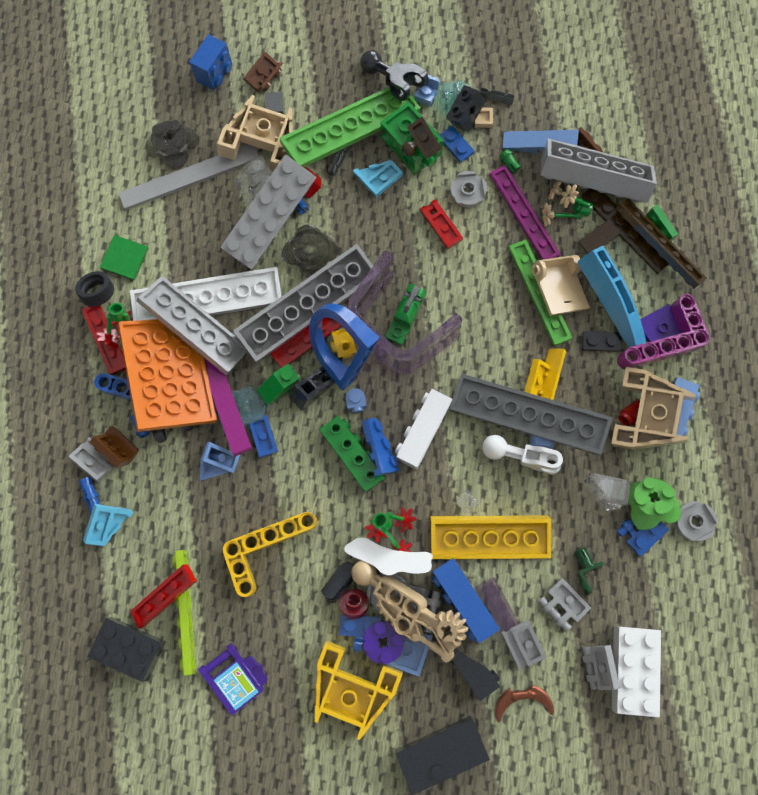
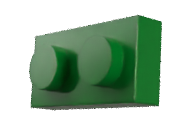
(658, 217)

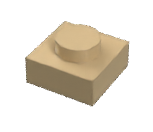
(485, 118)

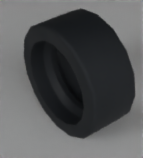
(89, 281)

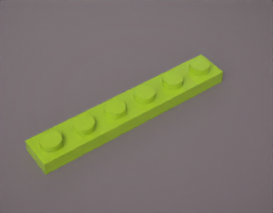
(184, 622)

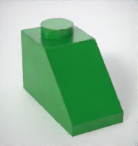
(278, 384)

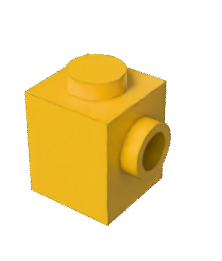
(343, 343)

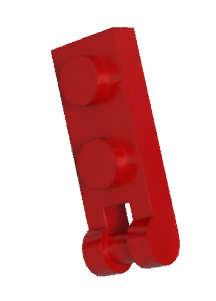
(441, 224)

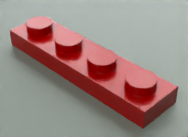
(301, 343)
(111, 354)
(163, 596)

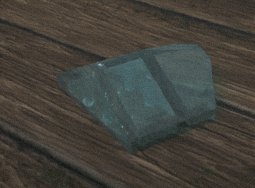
(449, 93)
(249, 405)

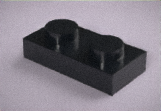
(601, 341)

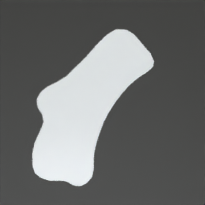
(389, 560)

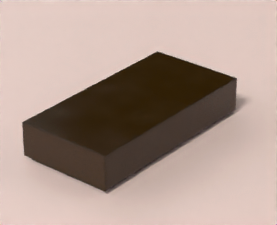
(599, 237)

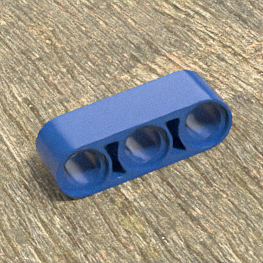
(113, 387)

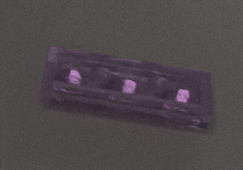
(497, 604)

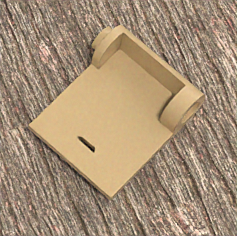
(560, 284)

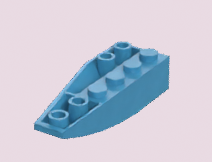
(613, 295)

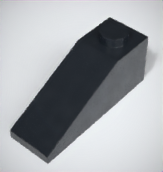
(311, 388)
(478, 677)

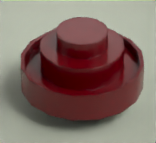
(354, 603)

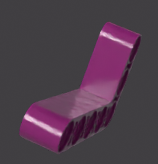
(686, 338)

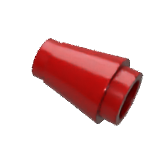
(629, 414)

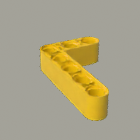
(262, 542)

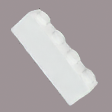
(424, 428)

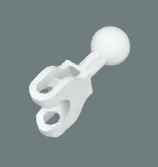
(532, 456)

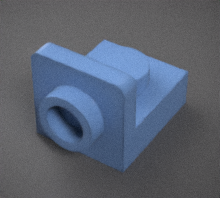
(427, 93)

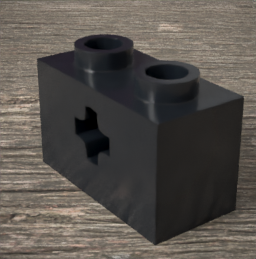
(466, 108)

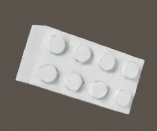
(638, 671)

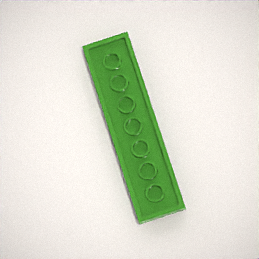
(341, 128)

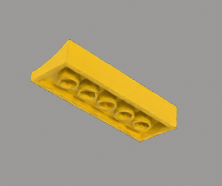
(491, 537)

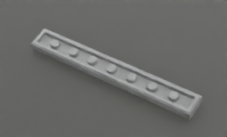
(185, 178)

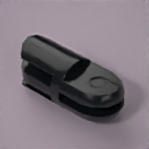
(338, 582)

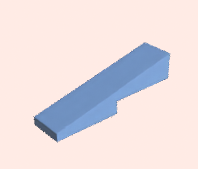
(536, 140)

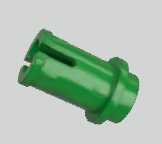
(509, 160)

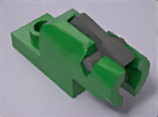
(406, 314)

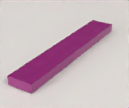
(524, 213)
(227, 410)

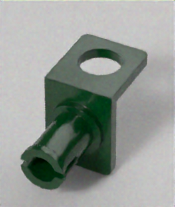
(587, 567)

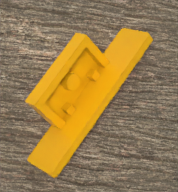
(545, 375)

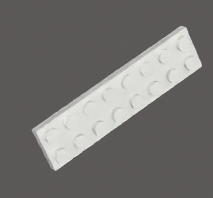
(224, 292)

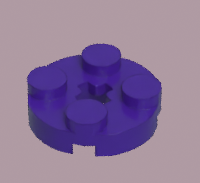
(371, 645)

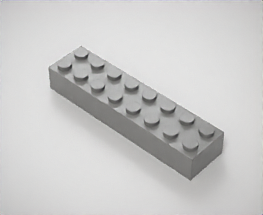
(294, 309)

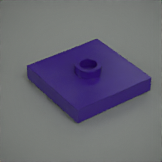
(659, 324)

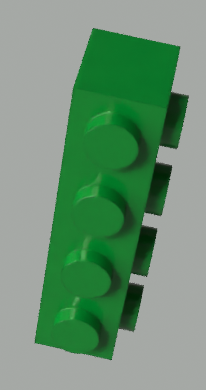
(351, 453)

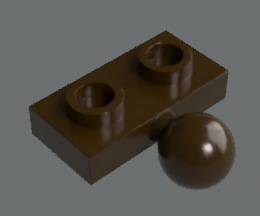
(423, 139)

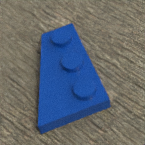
(381, 454)

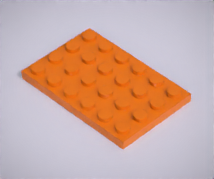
(164, 377)

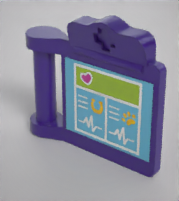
(237, 682)

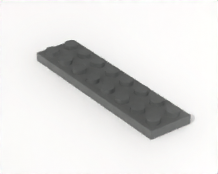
(531, 414)

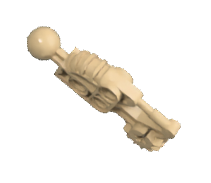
(398, 609)

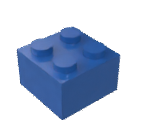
(211, 62)

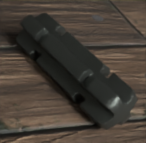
(497, 96)
(337, 161)

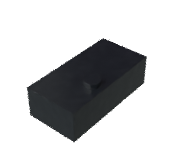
(441, 755)

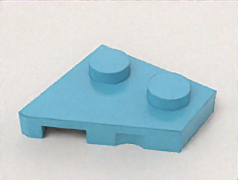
(379, 176)
(104, 523)

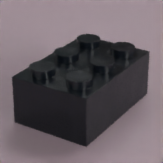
(126, 649)

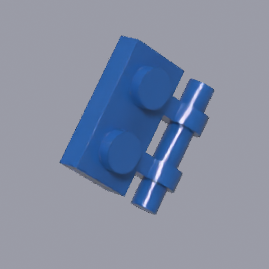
(642, 540)

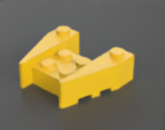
(351, 696)

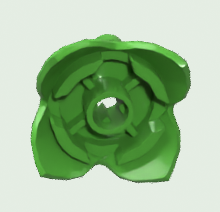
(647, 513)

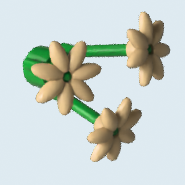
(581, 207)

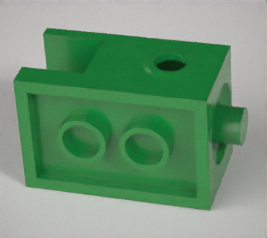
(397, 134)

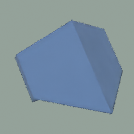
(216, 461)

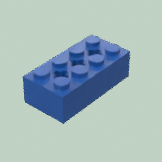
(464, 600)

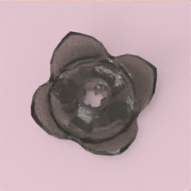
(173, 152)
(309, 262)

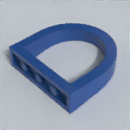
(357, 330)

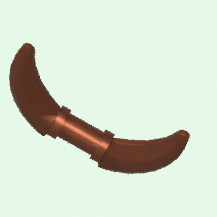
(533, 692)

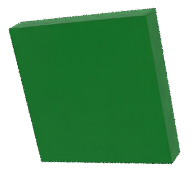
(124, 257)

